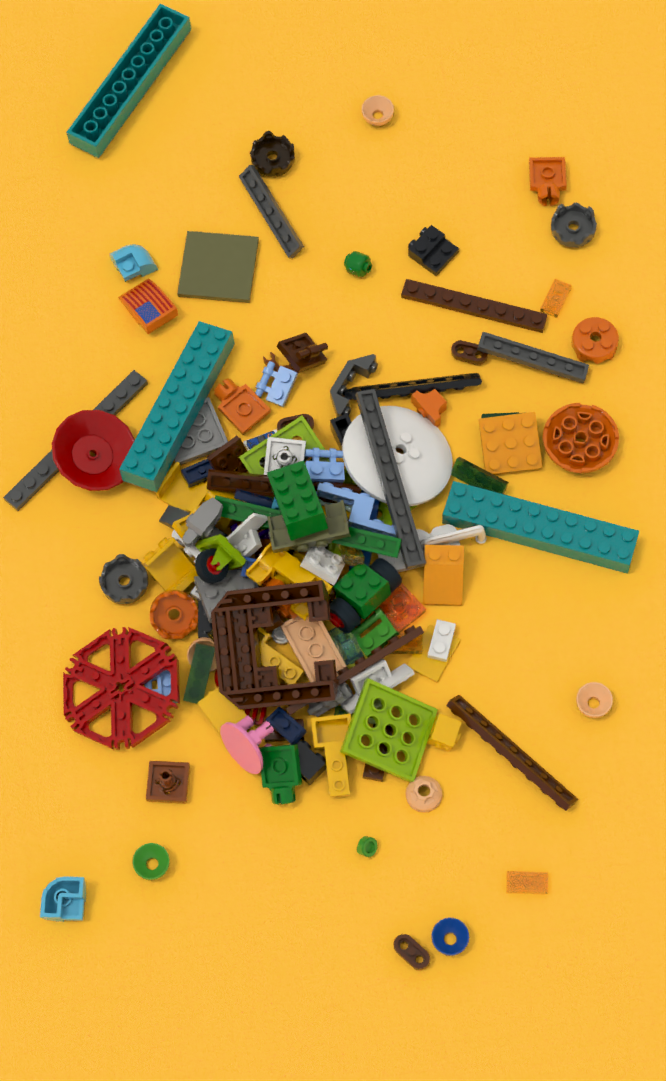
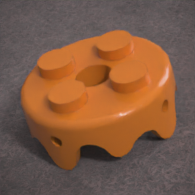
(595, 351)
(182, 625)

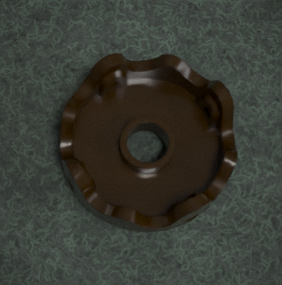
(269, 145)

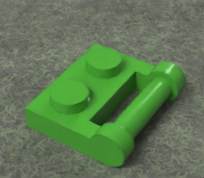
(378, 635)

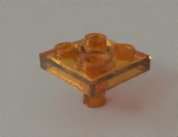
(399, 609)

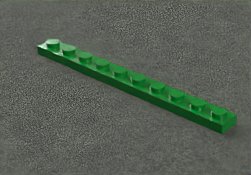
(359, 538)

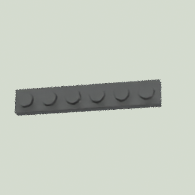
(271, 211)
(533, 357)

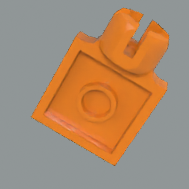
(547, 178)
(240, 405)

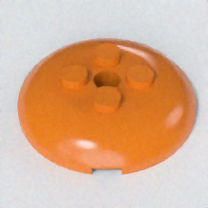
(582, 422)

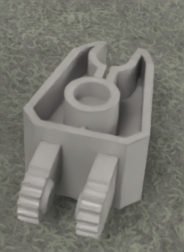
(202, 522)

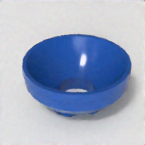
(452, 926)

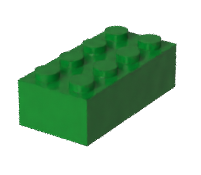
(297, 500)

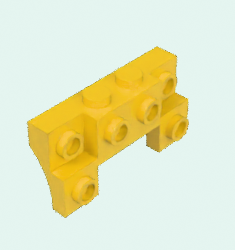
(284, 568)

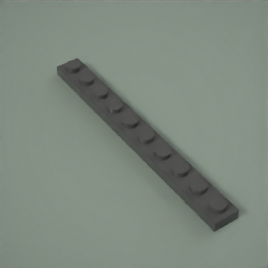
(46, 468)
(390, 478)

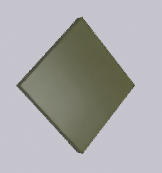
(218, 266)

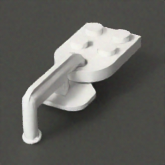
(439, 535)

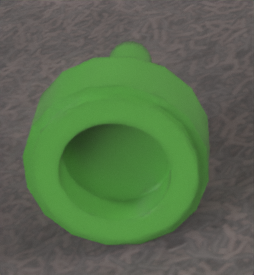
(367, 846)

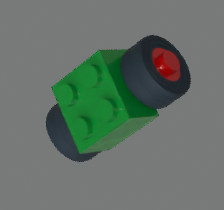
(362, 592)

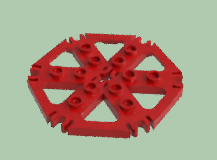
(108, 683)

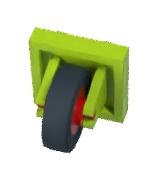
(216, 558)

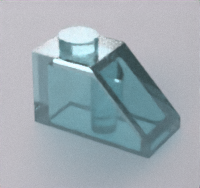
(346, 645)

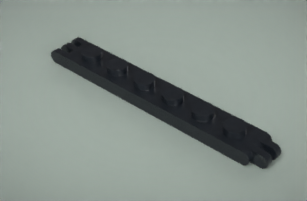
(404, 388)

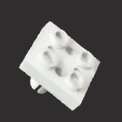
(284, 457)
(323, 564)

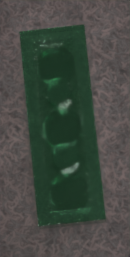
(477, 476)
(199, 673)

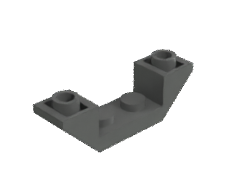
(363, 366)

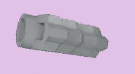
(319, 708)

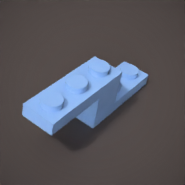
(361, 508)

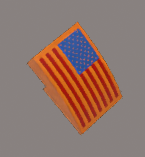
(149, 305)

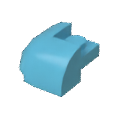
(133, 261)
(64, 899)

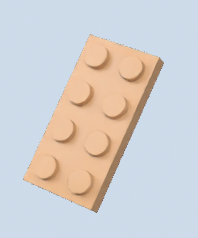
(311, 644)

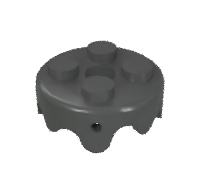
(577, 215)
(116, 570)

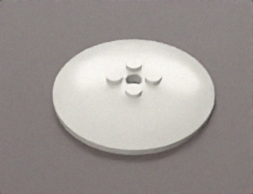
(422, 467)

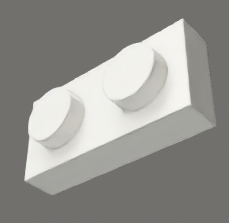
(441, 640)

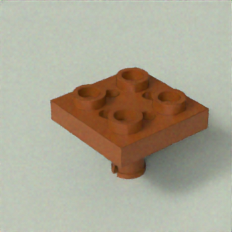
(169, 781)

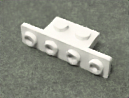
(245, 536)
(380, 673)

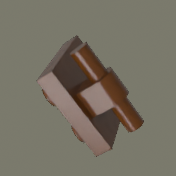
(302, 352)

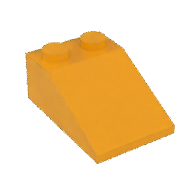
(443, 574)

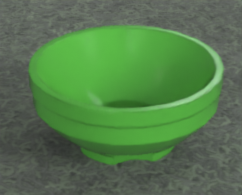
(144, 854)

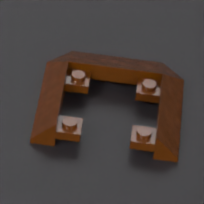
(238, 648)

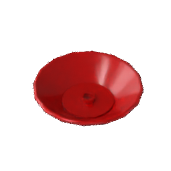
(95, 433)

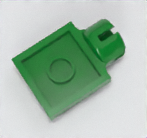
(281, 772)

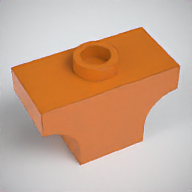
(429, 405)

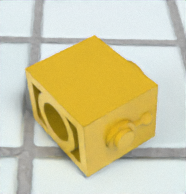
(444, 732)

